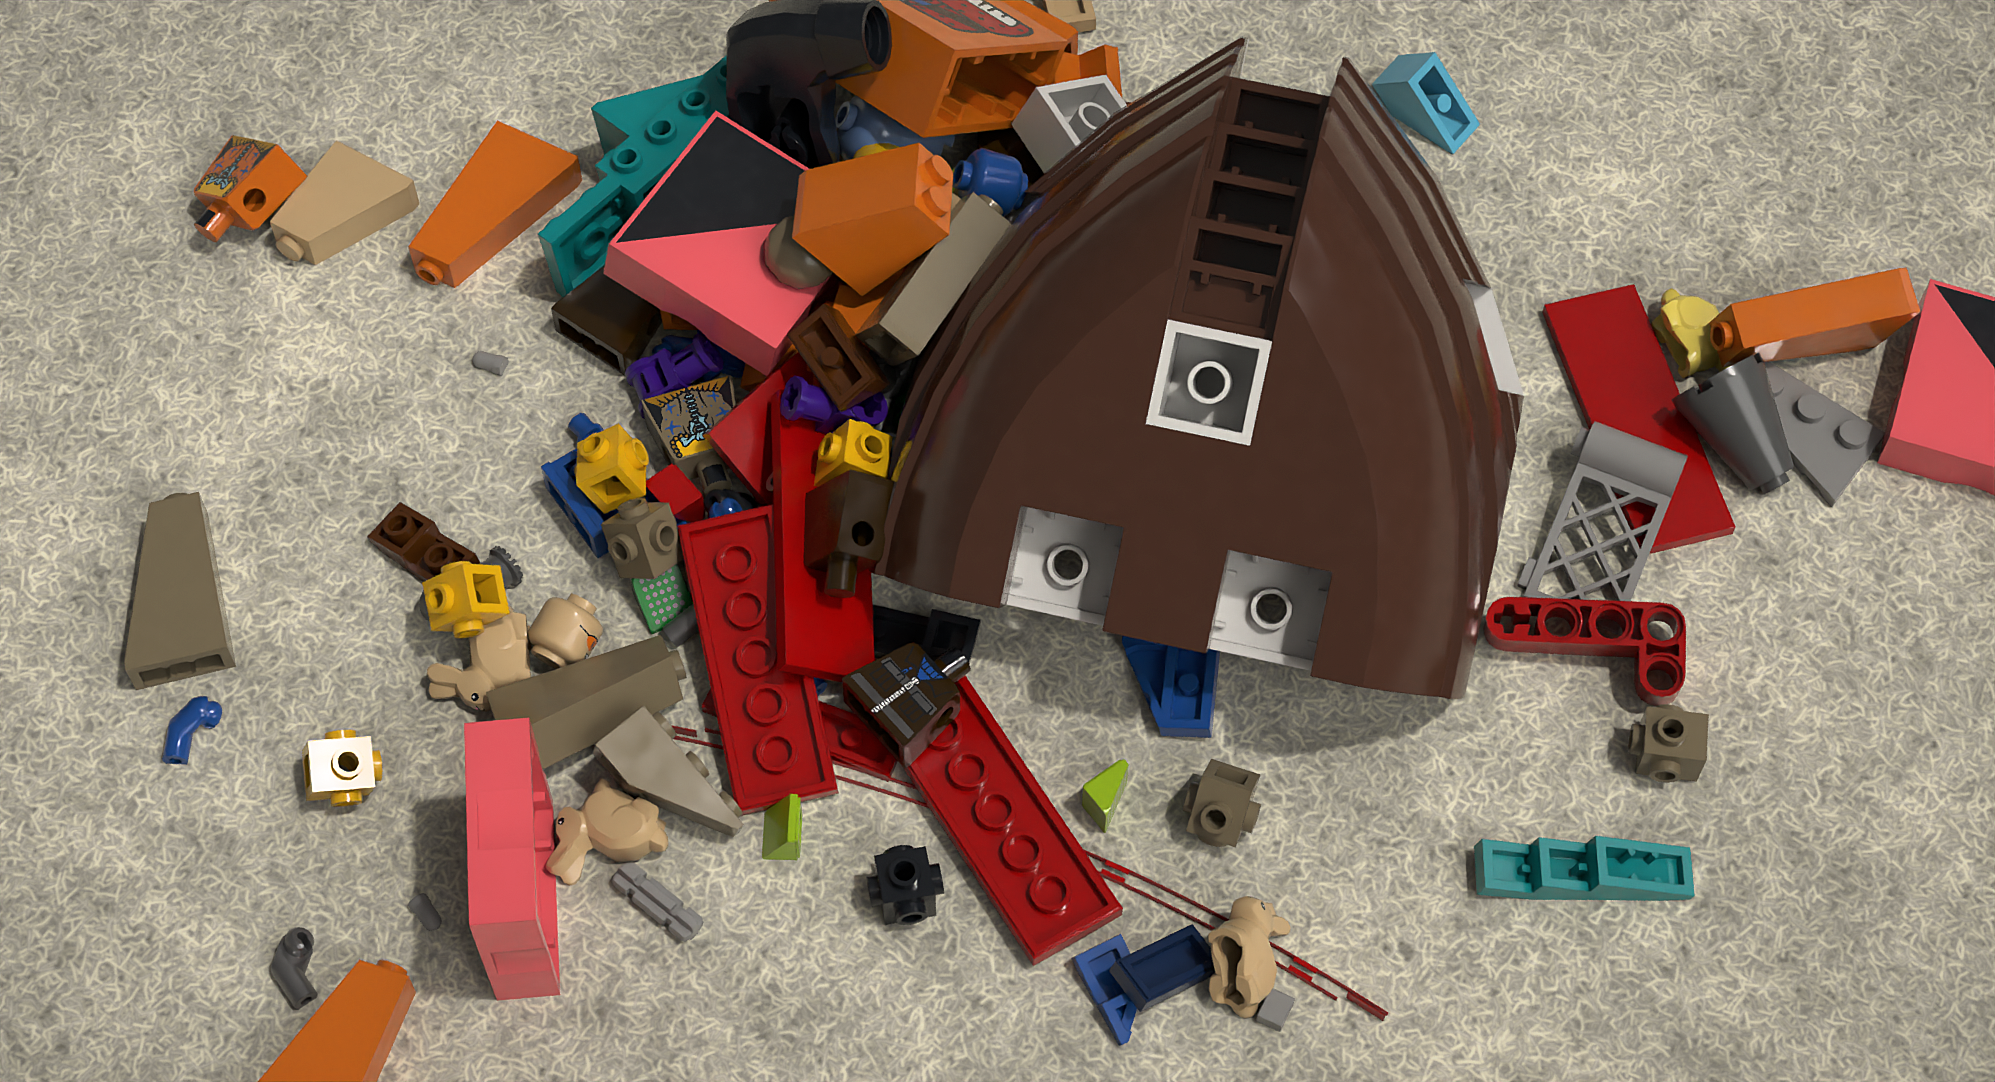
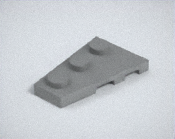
(1821, 435)

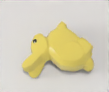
(1686, 332)

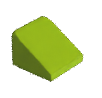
(783, 830)

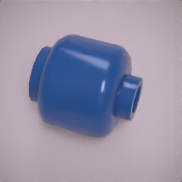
(993, 176)

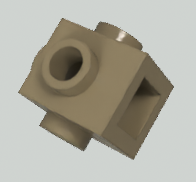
(643, 539)
(1669, 743)
(1222, 804)

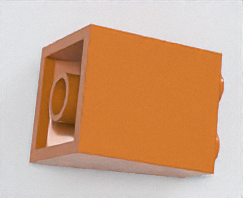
(874, 212)

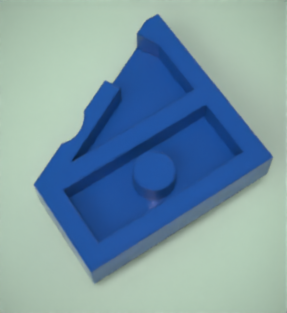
(1176, 685)

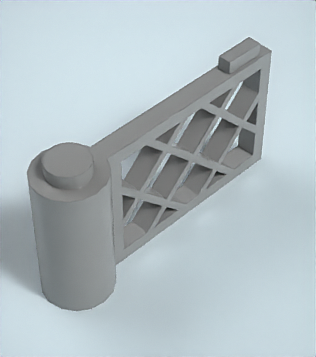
(1618, 465)

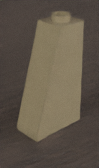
(934, 282)
(178, 600)
(591, 697)

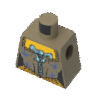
(678, 427)

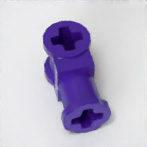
(670, 371)
(815, 404)

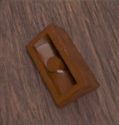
(837, 358)

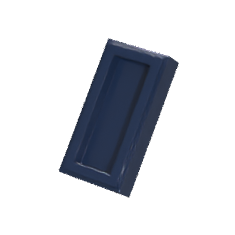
(1164, 968)

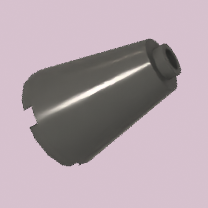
(1741, 423)

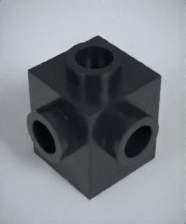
(905, 885)

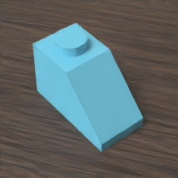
(1426, 99)

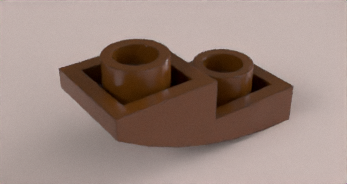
(417, 543)

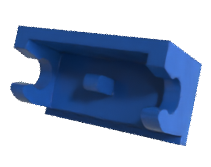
(578, 508)

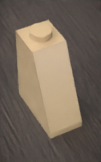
(340, 205)

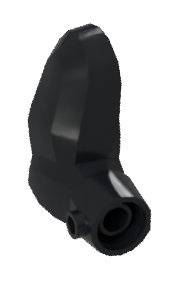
(787, 65)

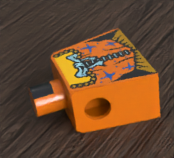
(245, 186)

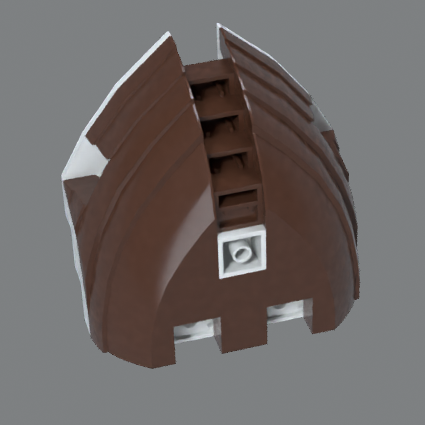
(1224, 375)

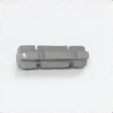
(657, 901)

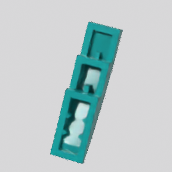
(1584, 871)

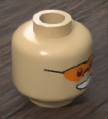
(564, 631)

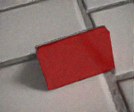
(675, 488)

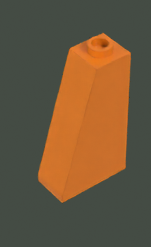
(491, 203)
(1816, 319)
(350, 1030)

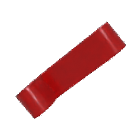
(1586, 640)

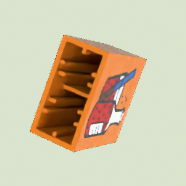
(959, 65)

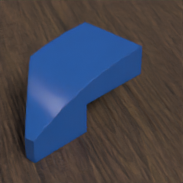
(1105, 991)

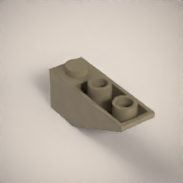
(653, 767)

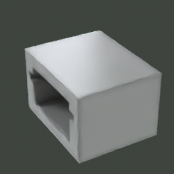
(1275, 1010)

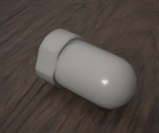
(490, 362)
(425, 911)

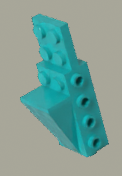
(639, 143)

